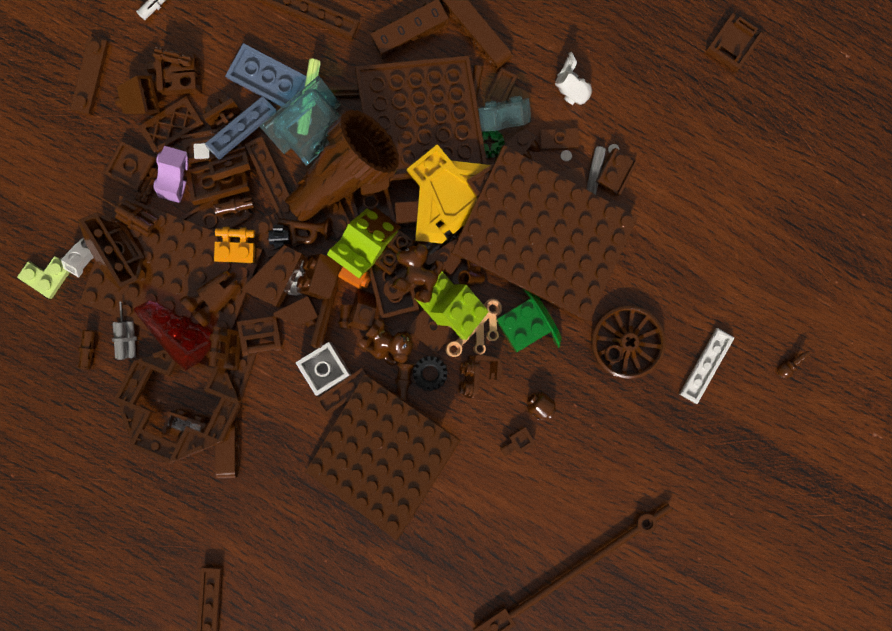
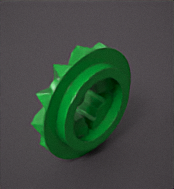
(495, 148)

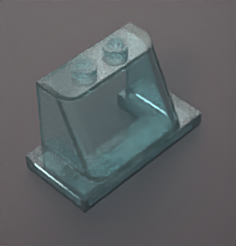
(304, 121)

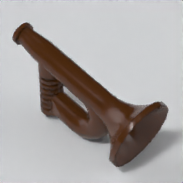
(323, 228)

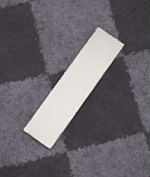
(706, 366)

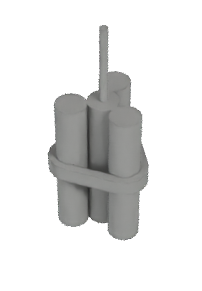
(124, 338)

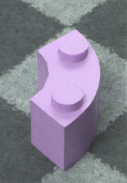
(171, 168)

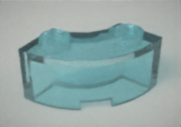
(504, 114)

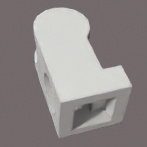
(77, 258)

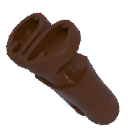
(213, 295)

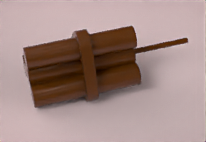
(135, 217)

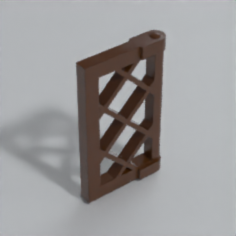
(157, 120)

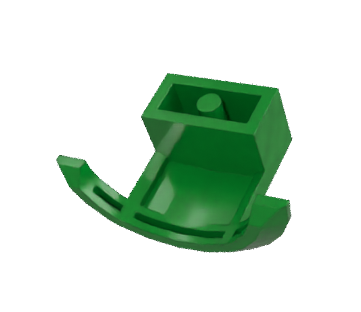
(528, 323)

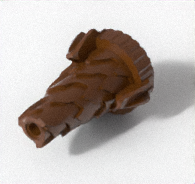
(355, 157)

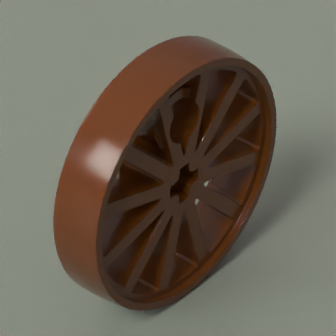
(624, 351)

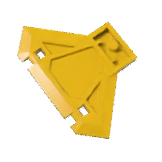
(442, 194)

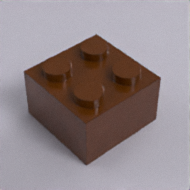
(318, 276)

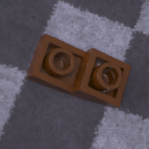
(388, 259)

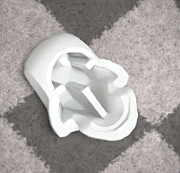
(574, 89)

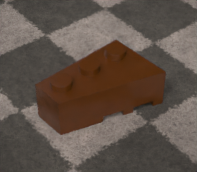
(276, 277)

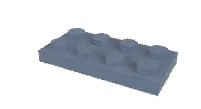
(265, 76)

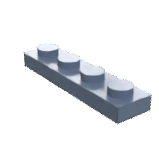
(240, 128)

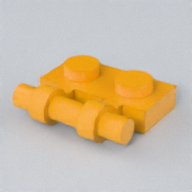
(234, 252)

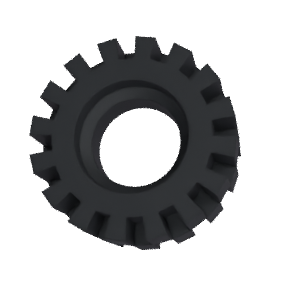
(418, 373)

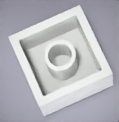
(323, 368)

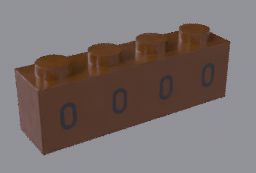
(410, 28)

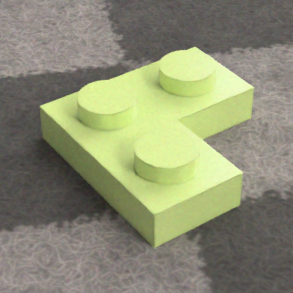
(46, 281)

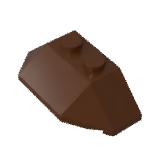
(112, 248)

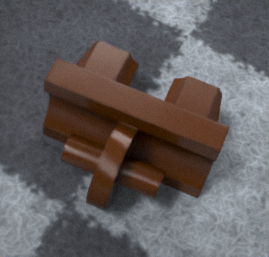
(222, 113)

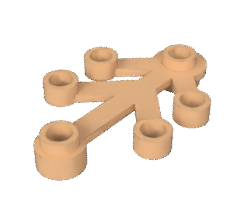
(479, 330)

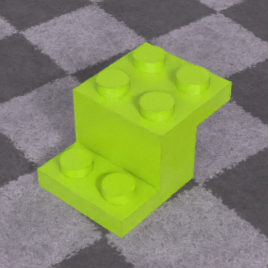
(358, 247)
(455, 307)

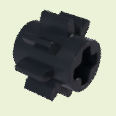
(278, 236)

